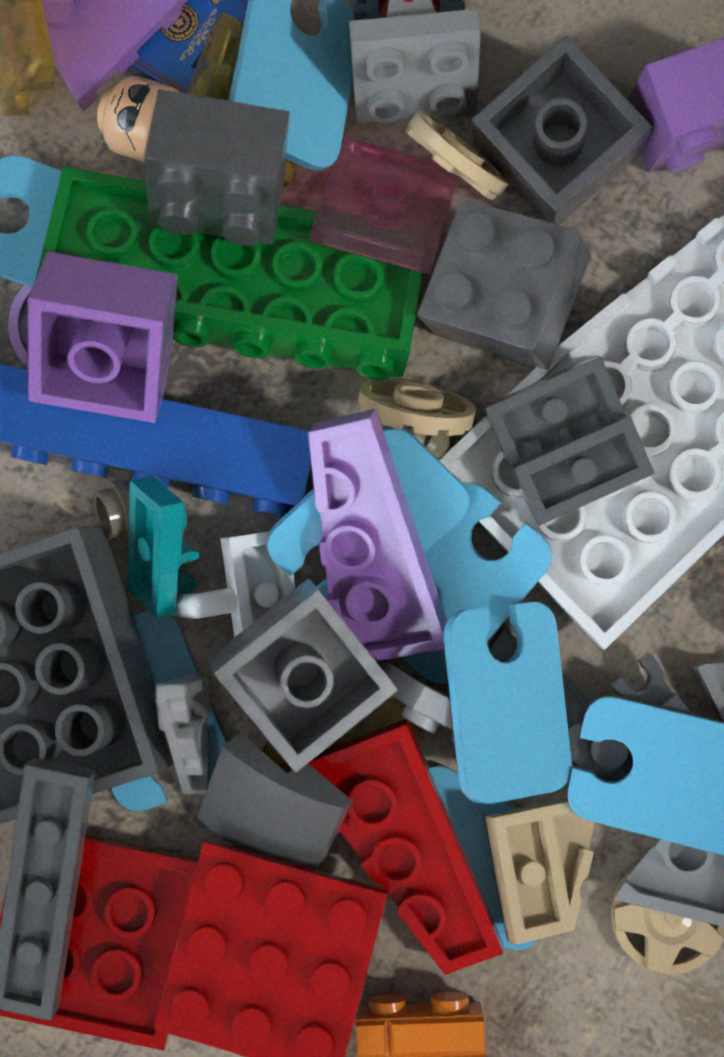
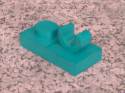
(157, 546)

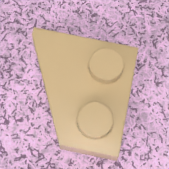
(540, 867)

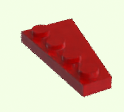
(411, 844)

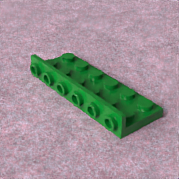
(253, 298)

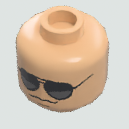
(127, 115)

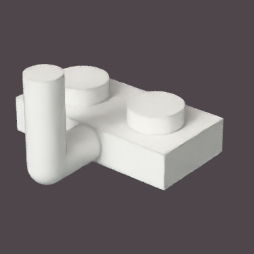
(252, 584)

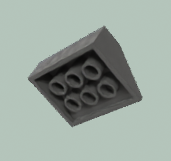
(73, 667)

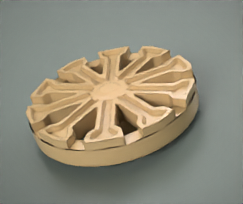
(417, 405)

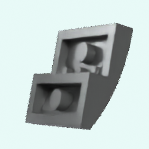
(568, 440)
(271, 810)

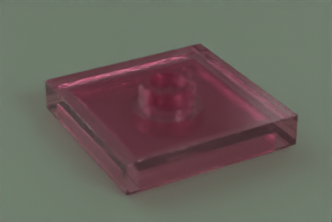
(385, 205)

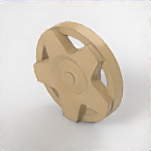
(457, 155)
(664, 936)

